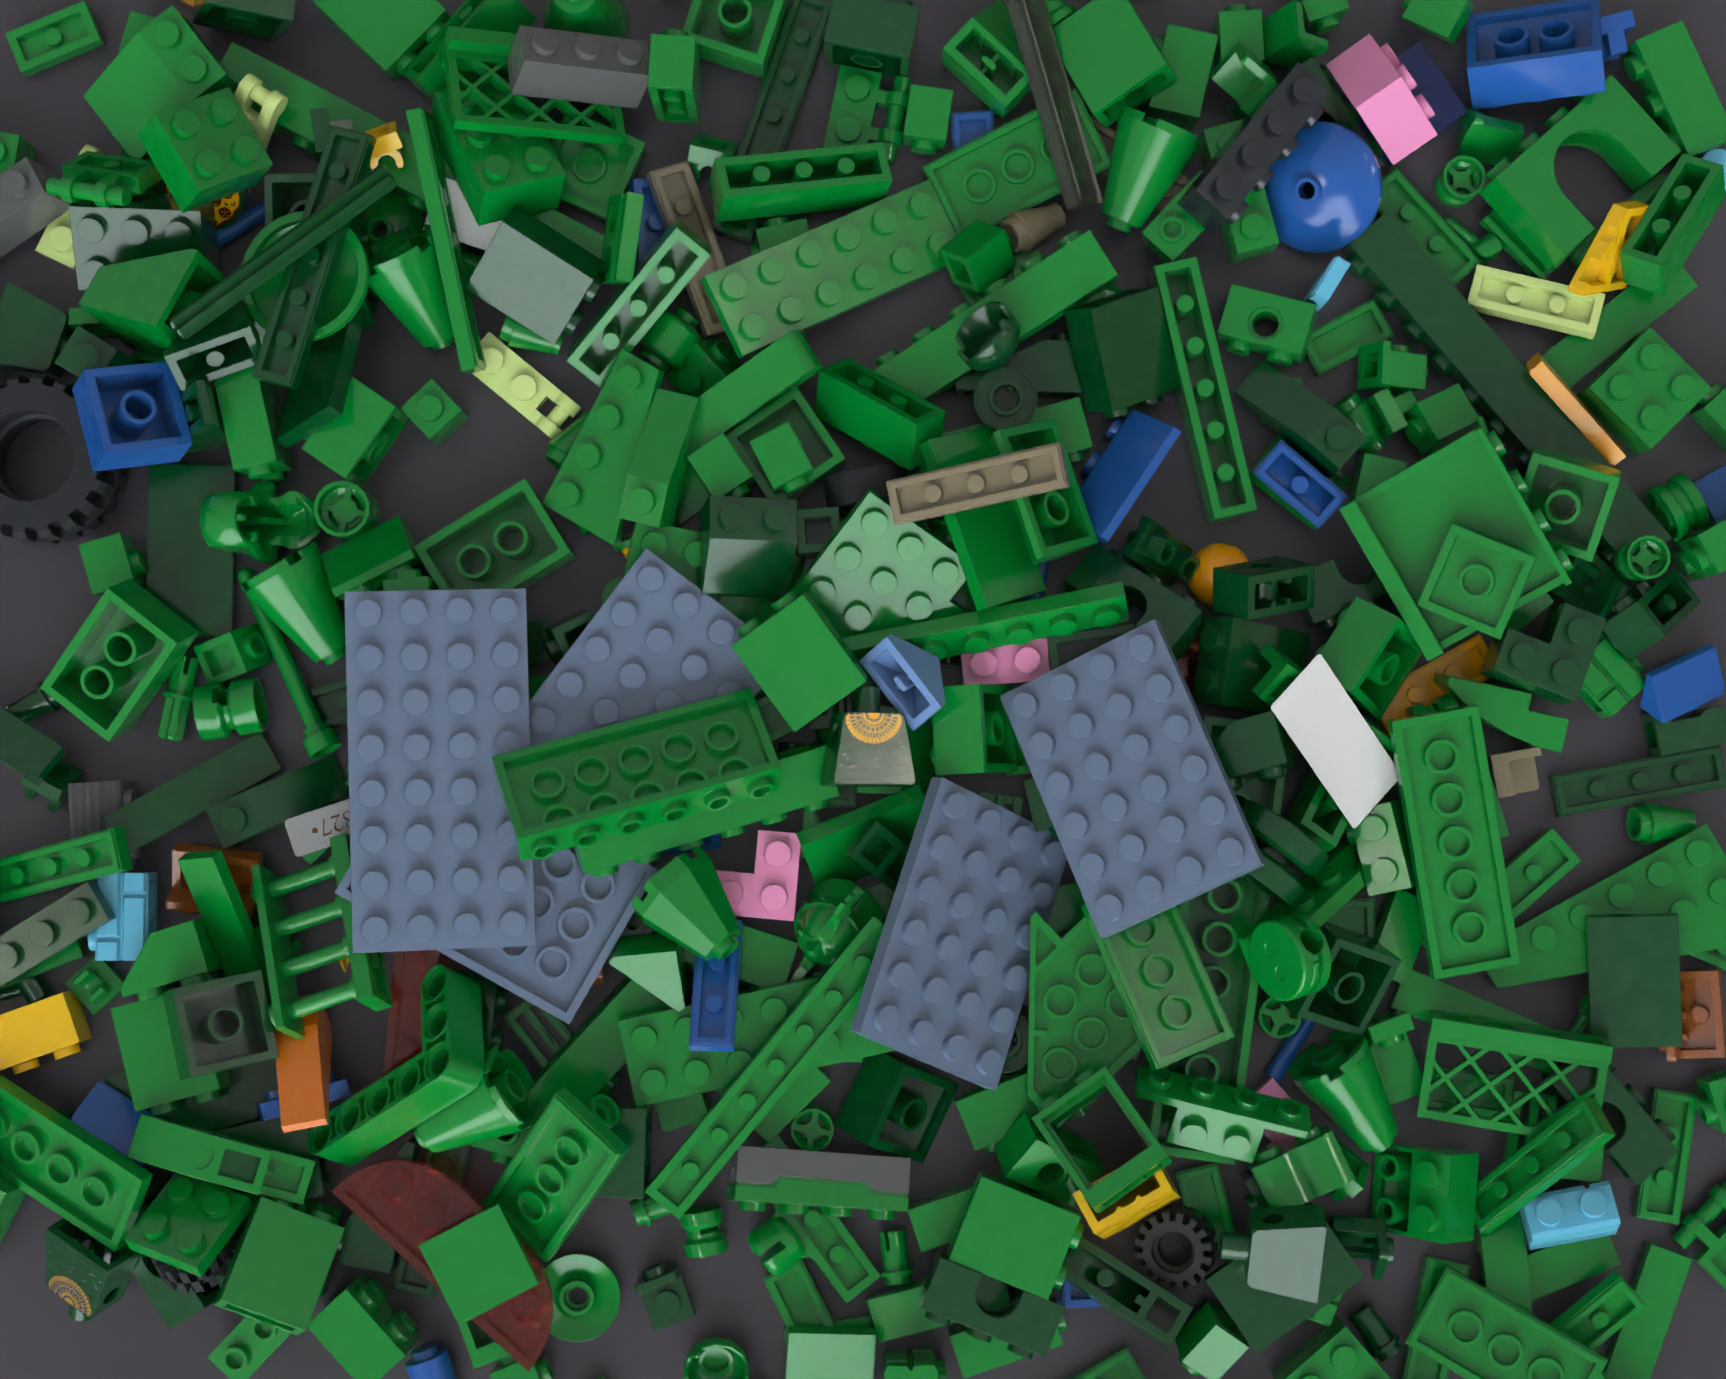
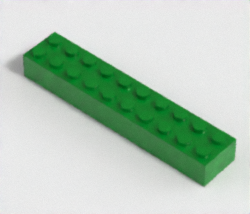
(1215, 925)

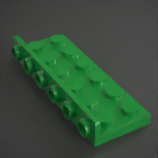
(637, 774)

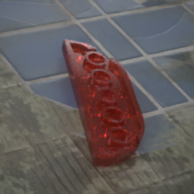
(417, 1201)

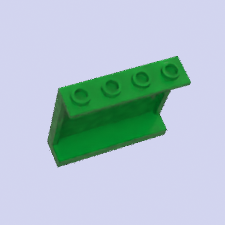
(1410, 514)

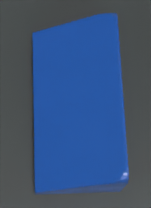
(1300, 483)
(1683, 684)
(110, 1117)

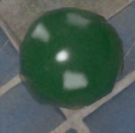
(988, 336)

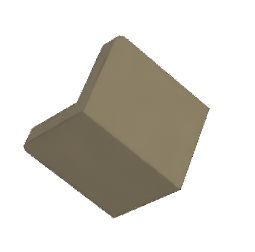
(1514, 771)

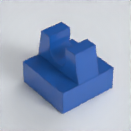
(1614, 30)

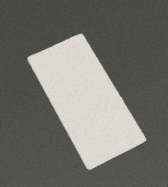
(1335, 740)

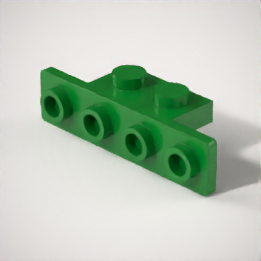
(1323, 893)
(1219, 1116)

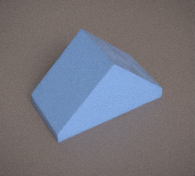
(907, 678)

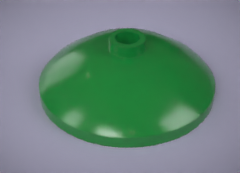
(346, 290)

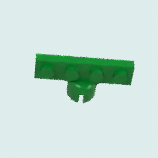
(815, 1237)

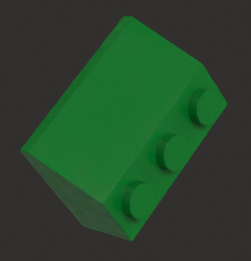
(1053, 521)

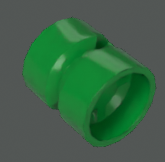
(346, 510)
(224, 709)

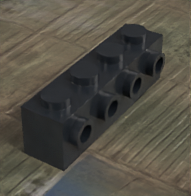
(1253, 148)

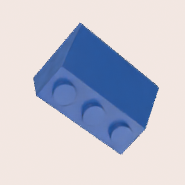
(1535, 53)
(1123, 469)

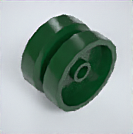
(1280, 847)

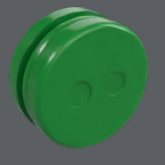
(1290, 956)

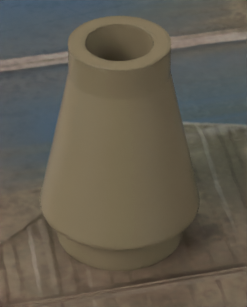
(1032, 226)

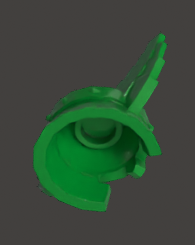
(830, 920)

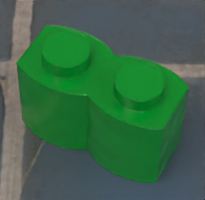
(1301, 1168)

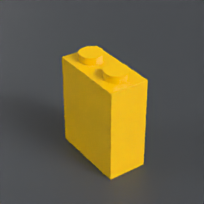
(1131, 1208)

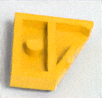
(1602, 264)

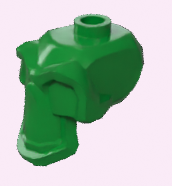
(257, 521)

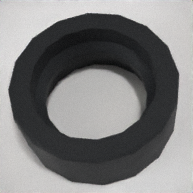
(848, 486)

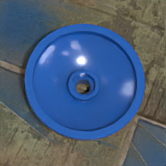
(1345, 186)

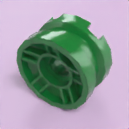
(1677, 506)

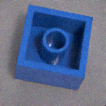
(131, 416)

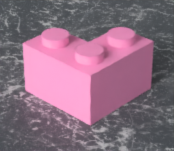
(1384, 97)
(773, 885)

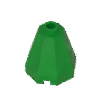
(690, 907)

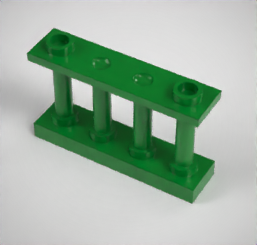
(369, 972)

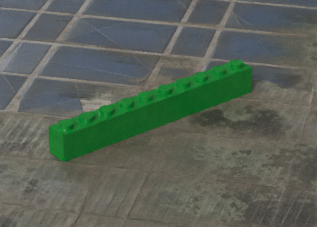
(297, 123)

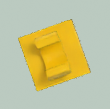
(387, 143)

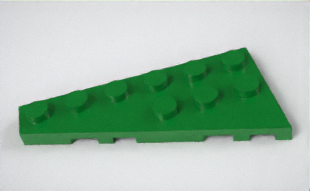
(1676, 878)

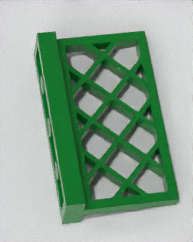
(487, 55)
(1509, 1039)

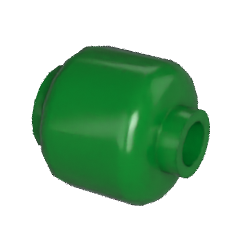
(671, 340)

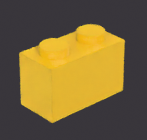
(40, 1029)

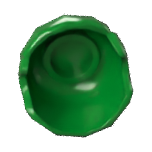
(716, 1360)

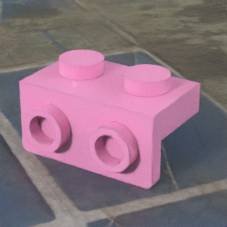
(1007, 663)

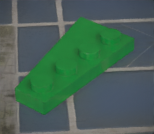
(596, 467)

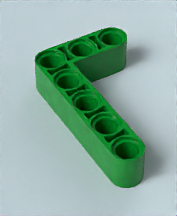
(422, 1086)

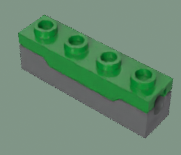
(819, 1180)

